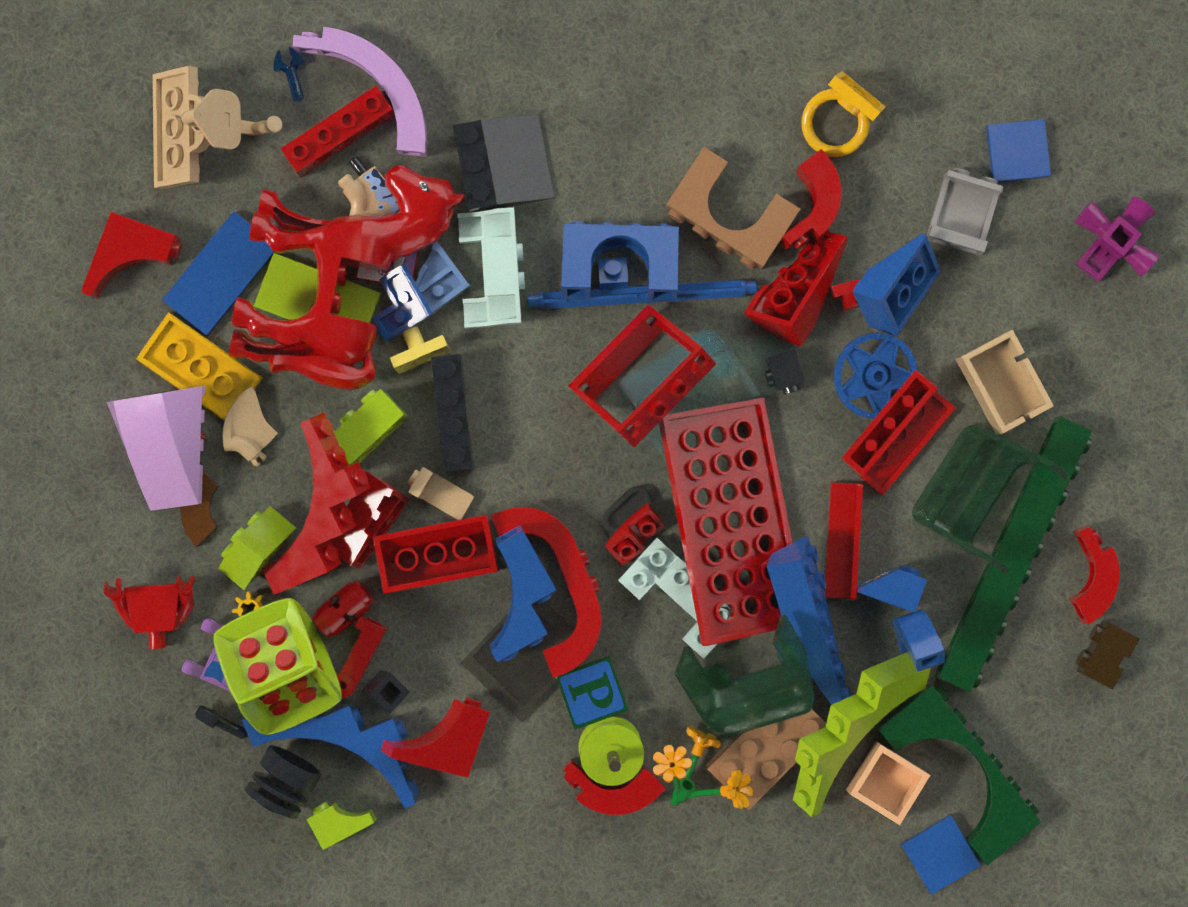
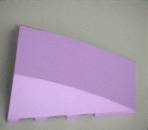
(164, 444)

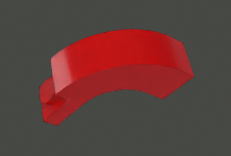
(825, 189)
(614, 800)

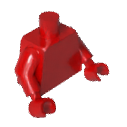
(153, 607)

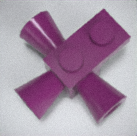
(1115, 239)

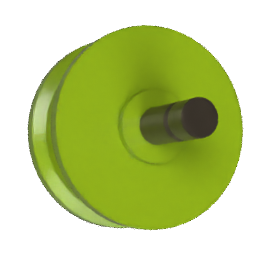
(611, 751)

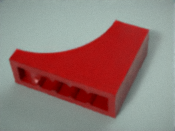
(127, 244)
(450, 744)

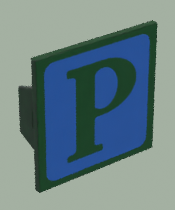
(592, 693)

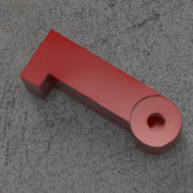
(361, 654)

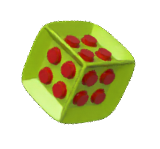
(277, 666)

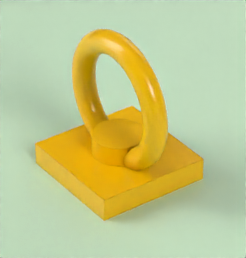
(854, 100)

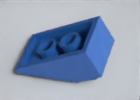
(897, 285)

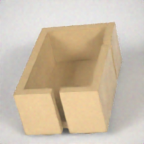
(1002, 384)

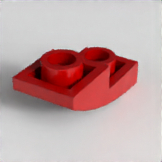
(629, 538)

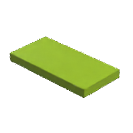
(292, 287)

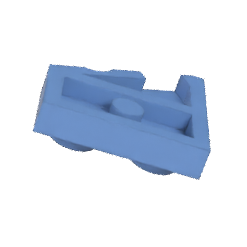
(440, 279)

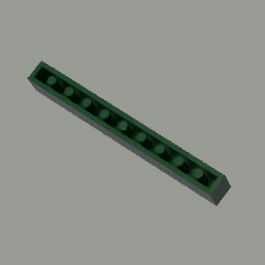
(1014, 549)

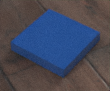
(1018, 150)
(940, 854)

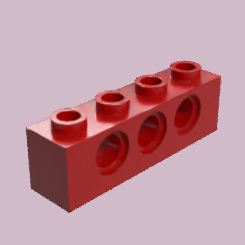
(338, 131)

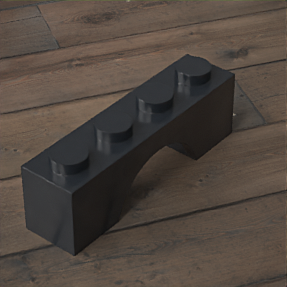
(452, 413)

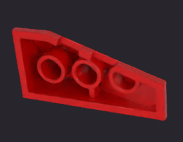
(796, 296)

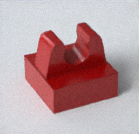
(845, 293)

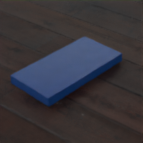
(218, 275)

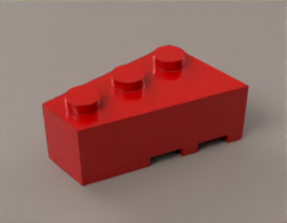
(373, 516)

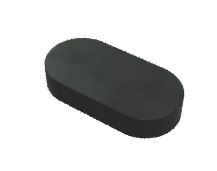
(625, 507)

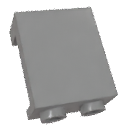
(964, 211)

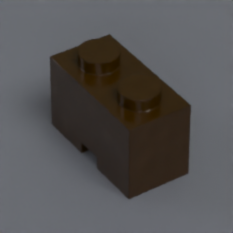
(1105, 654)

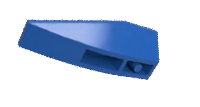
(802, 598)

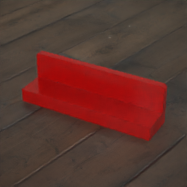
(843, 540)

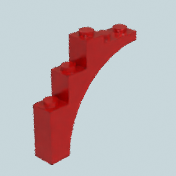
(328, 514)

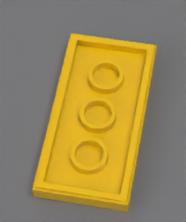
(194, 361)

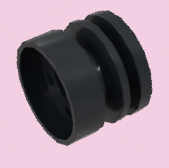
(280, 787)

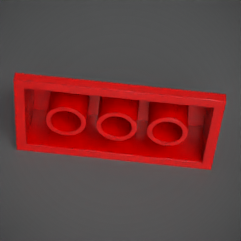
(435, 554)

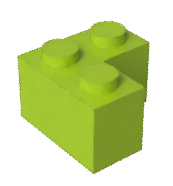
(255, 546)

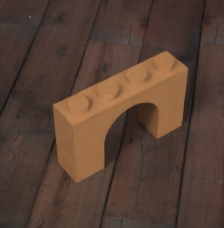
(691, 204)

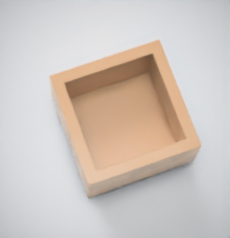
(887, 782)

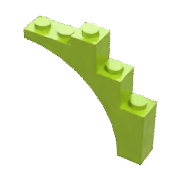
(848, 722)

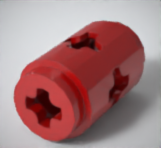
(354, 599)

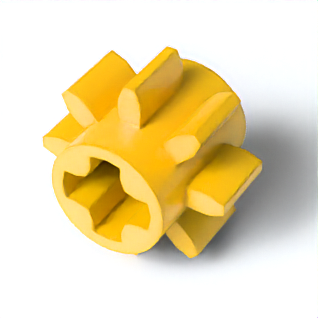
(242, 609)

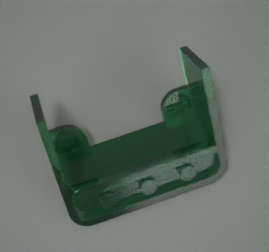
(755, 699)

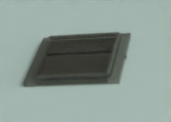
(525, 678)

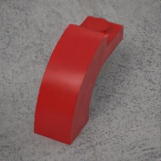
(1102, 579)

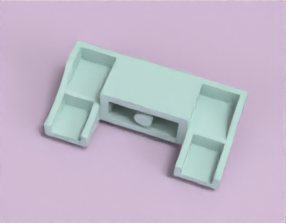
(500, 267)
(670, 573)

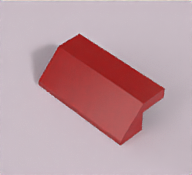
(898, 433)

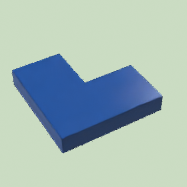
(407, 307)

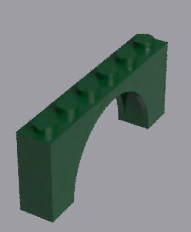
(1006, 813)

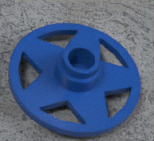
(873, 373)

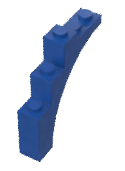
(345, 729)

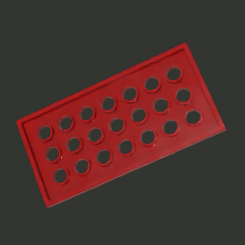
(691, 514)

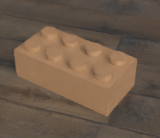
(764, 753)

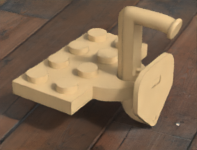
(190, 123)

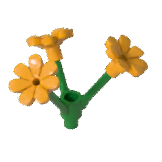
(673, 767)

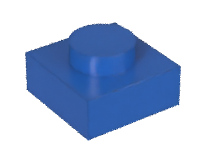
(613, 273)

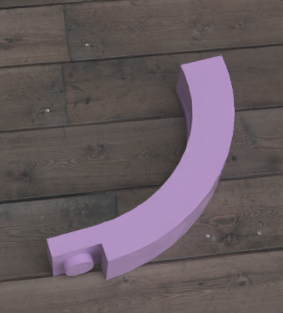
(344, 45)

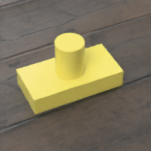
(419, 351)

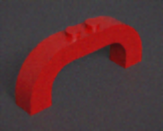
(581, 587)

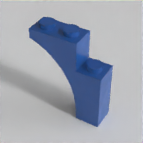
(529, 584)

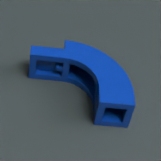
(919, 639)

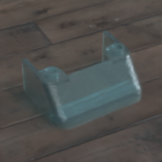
(644, 380)

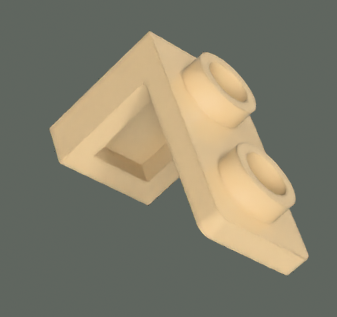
(440, 493)

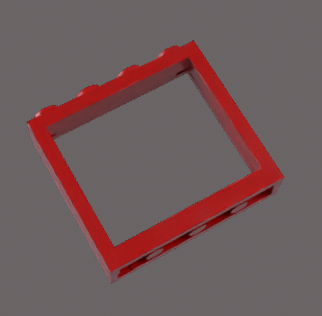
(621, 354)

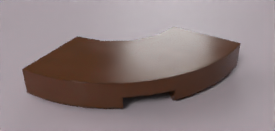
(198, 518)

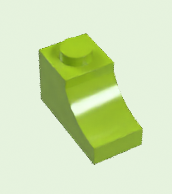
(335, 824)

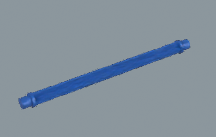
(639, 294)

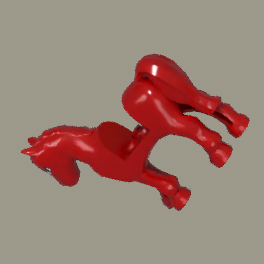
(320, 342)

